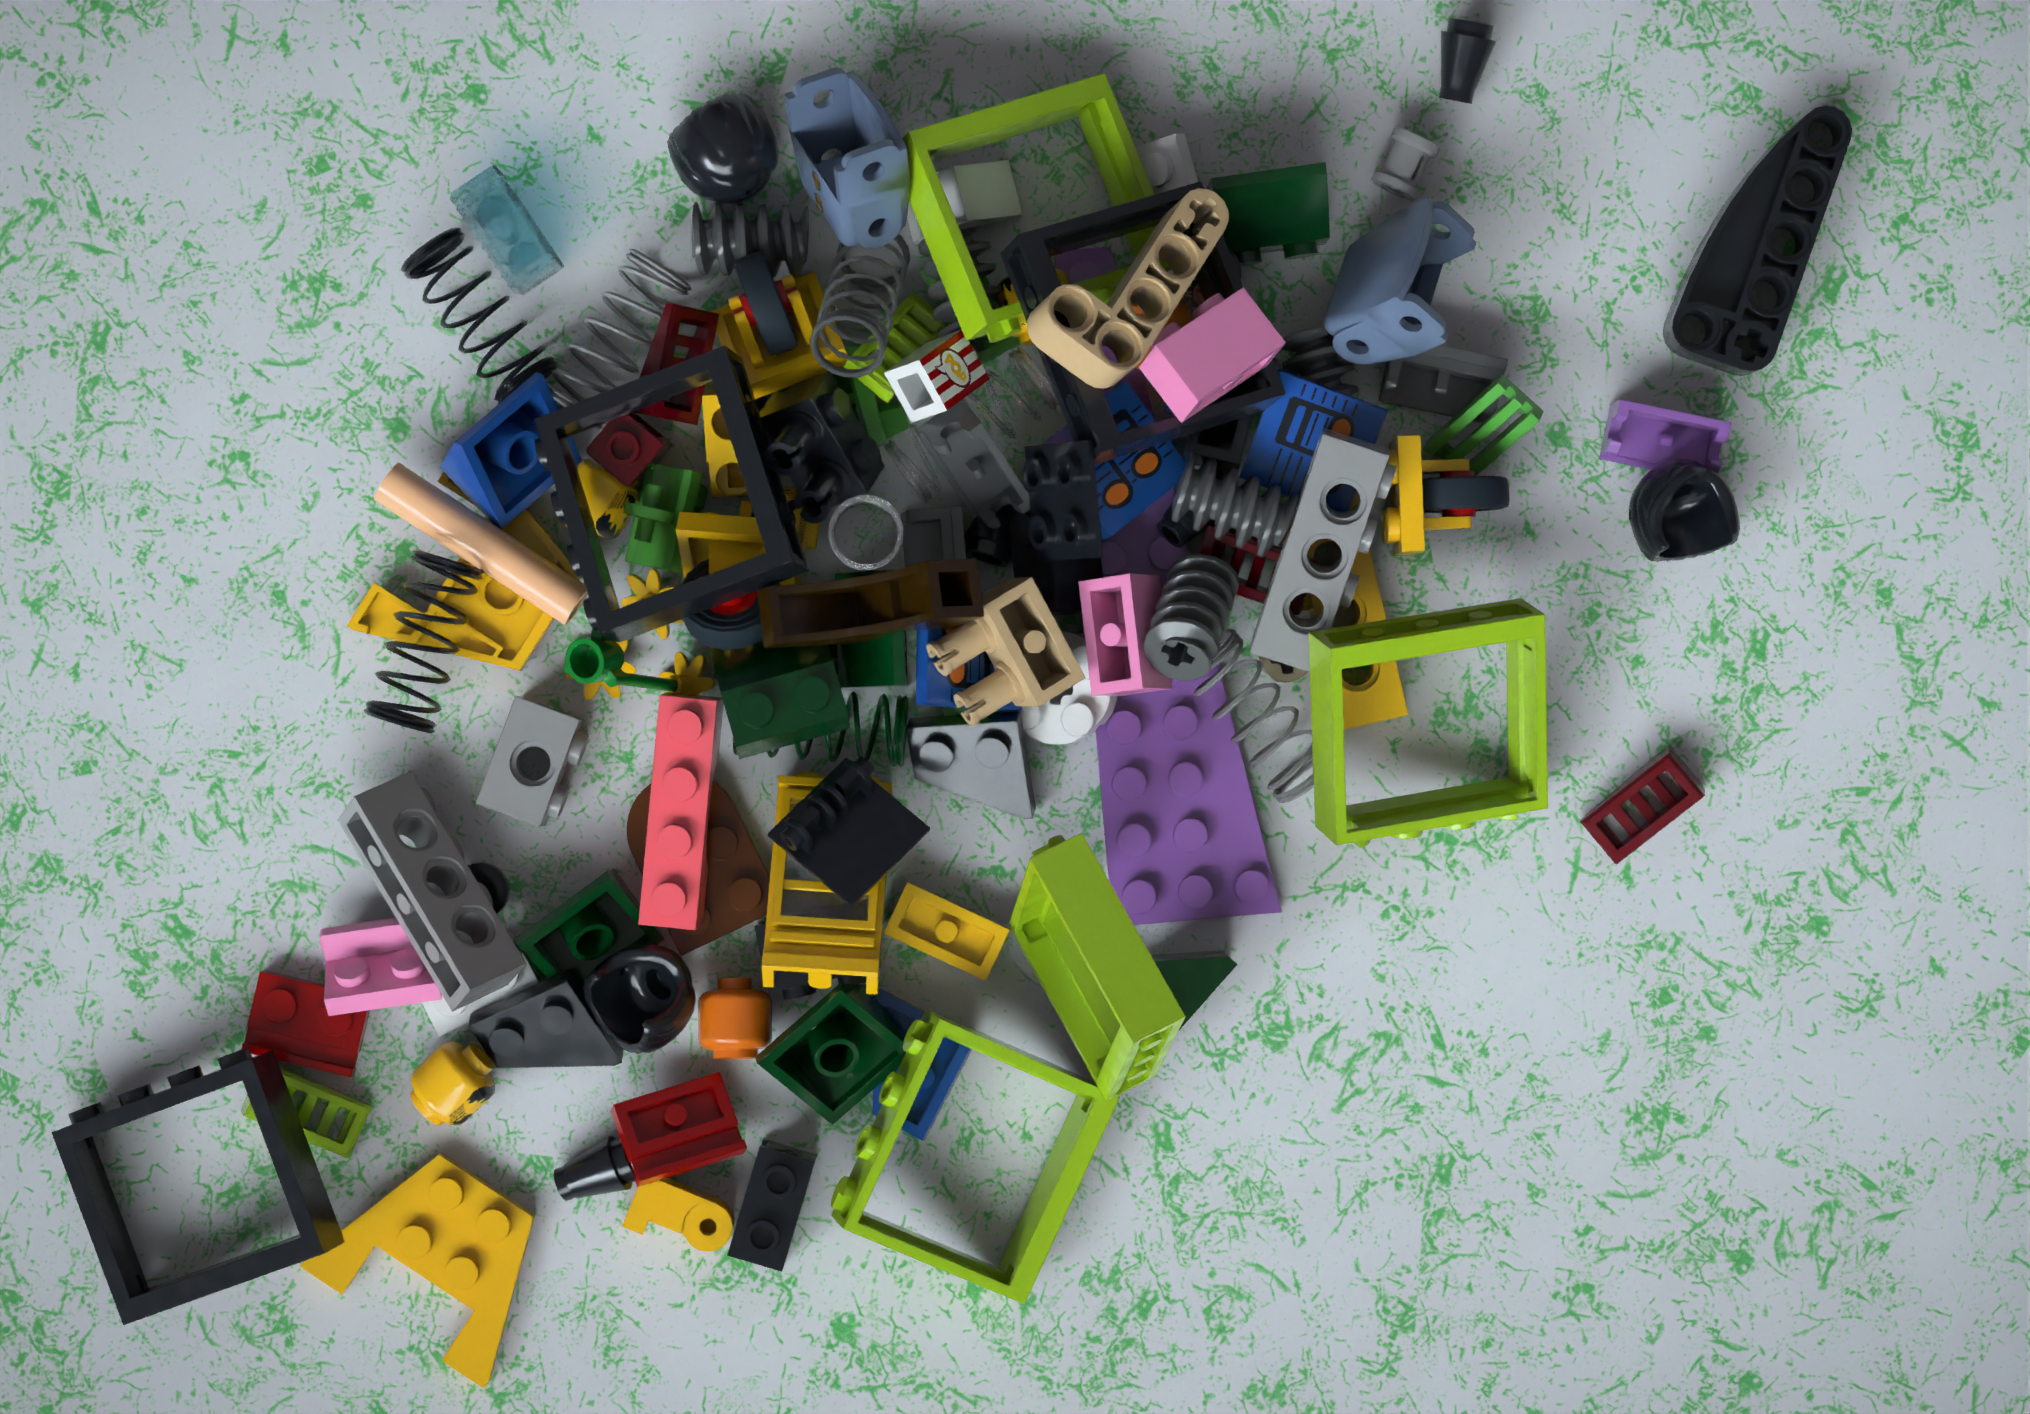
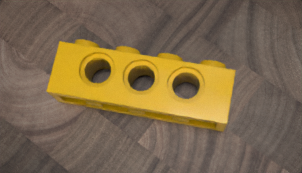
(1381, 693)

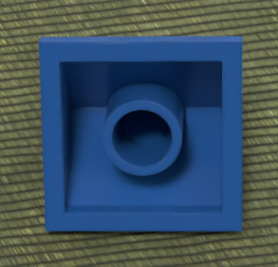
(498, 457)

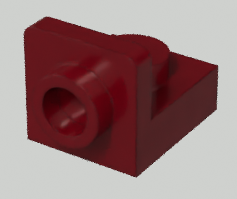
(628, 447)

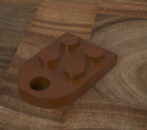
(736, 874)

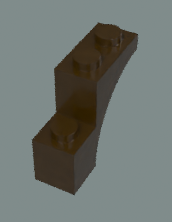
(872, 606)

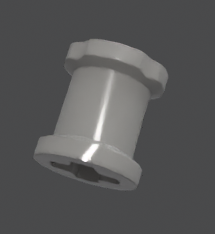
(1405, 163)

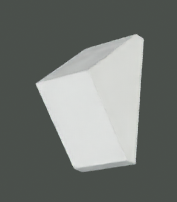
(976, 193)

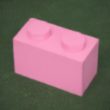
(1211, 353)
(1115, 626)

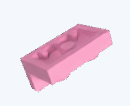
(373, 968)

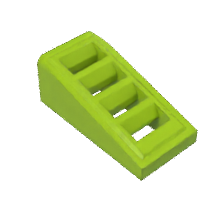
(911, 329)
(353, 1122)

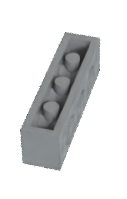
(1335, 461)
(429, 919)

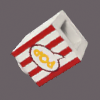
(937, 376)

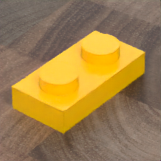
(946, 931)

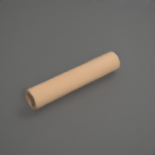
(481, 543)

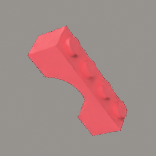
(679, 810)

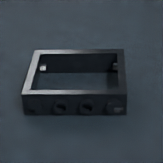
(1086, 407)
(767, 497)
(289, 1153)

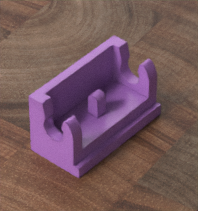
(1652, 435)

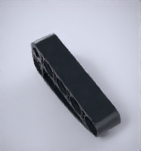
(1740, 250)

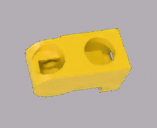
(723, 465)
(683, 1209)

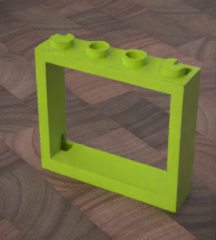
(1112, 149)
(1415, 636)
(1094, 966)
(1049, 1198)

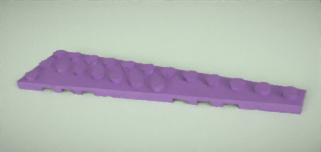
(1170, 780)

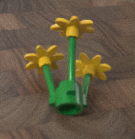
(601, 660)

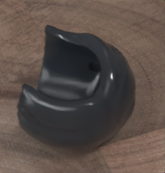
(725, 149)
(1682, 511)
(641, 997)

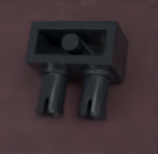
(819, 445)

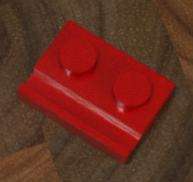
(294, 1023)
(678, 1129)

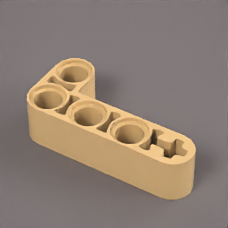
(1144, 283)

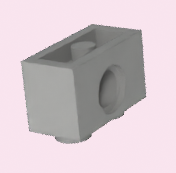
(506, 784)

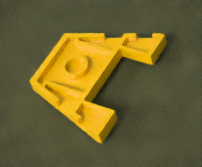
(501, 623)
(455, 1236)

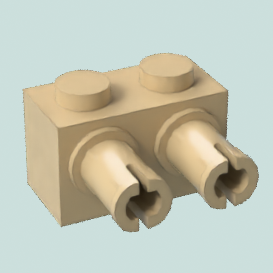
(1023, 645)

